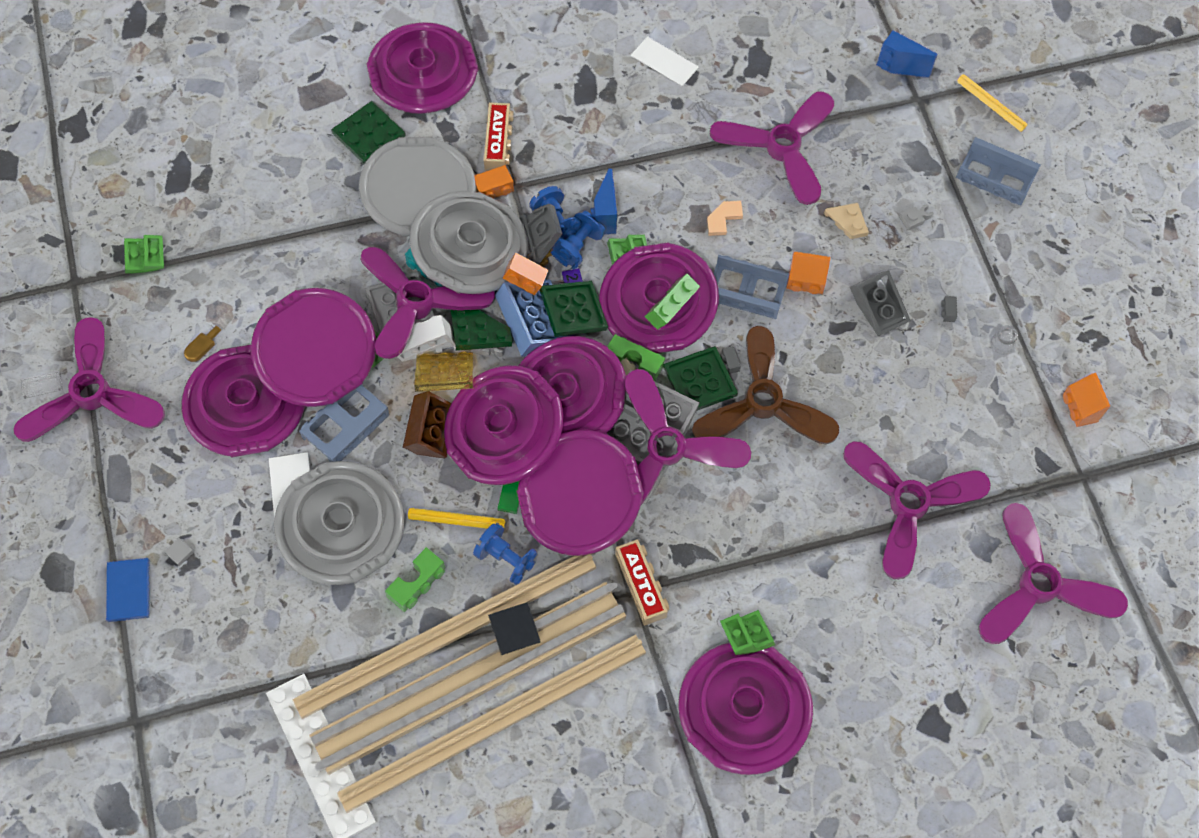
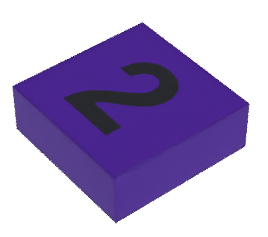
(572, 276)

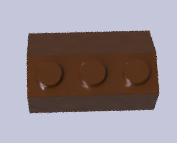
(426, 426)

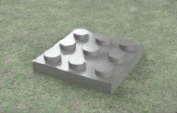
(384, 302)

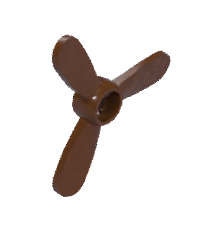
(797, 416)

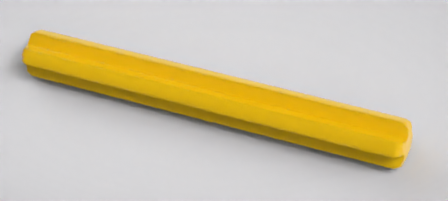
(992, 102)
(453, 518)

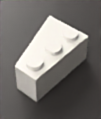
(427, 337)

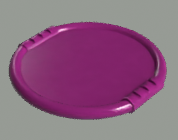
(422, 67)
(642, 280)
(313, 347)
(585, 378)
(232, 409)
(504, 425)
(582, 494)
(745, 709)

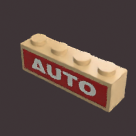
(497, 136)
(641, 582)

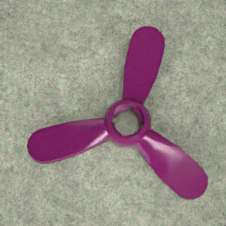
(798, 172)
(400, 326)
(89, 353)
(706, 450)
(902, 540)
(1012, 611)

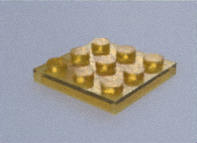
(444, 371)

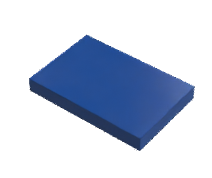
(127, 590)

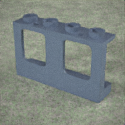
(1001, 163)
(751, 274)
(353, 428)

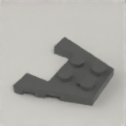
(542, 230)

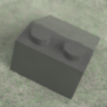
(880, 302)

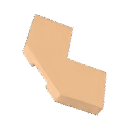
(725, 211)

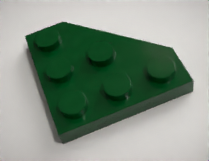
(478, 331)

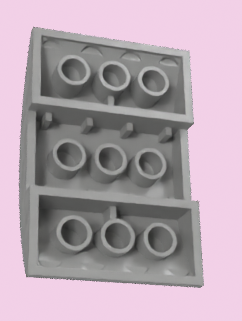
(635, 435)

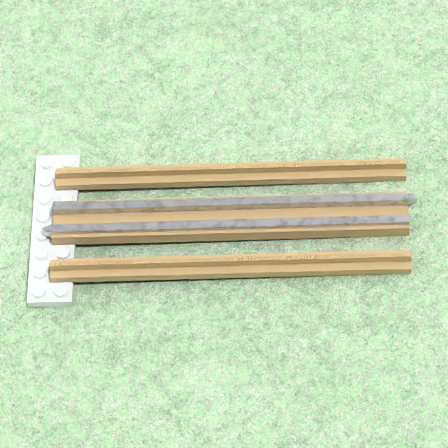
(328, 749)

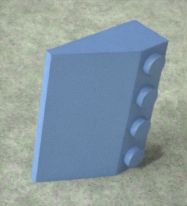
(525, 317)

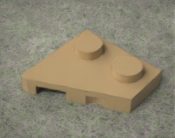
(849, 219)

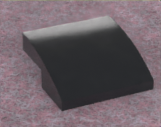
(514, 628)

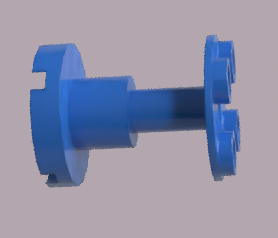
(555, 197)
(568, 250)
(500, 549)

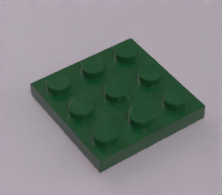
(367, 131)
(573, 308)
(701, 377)

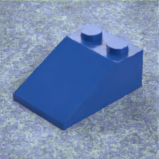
(906, 56)
(605, 205)

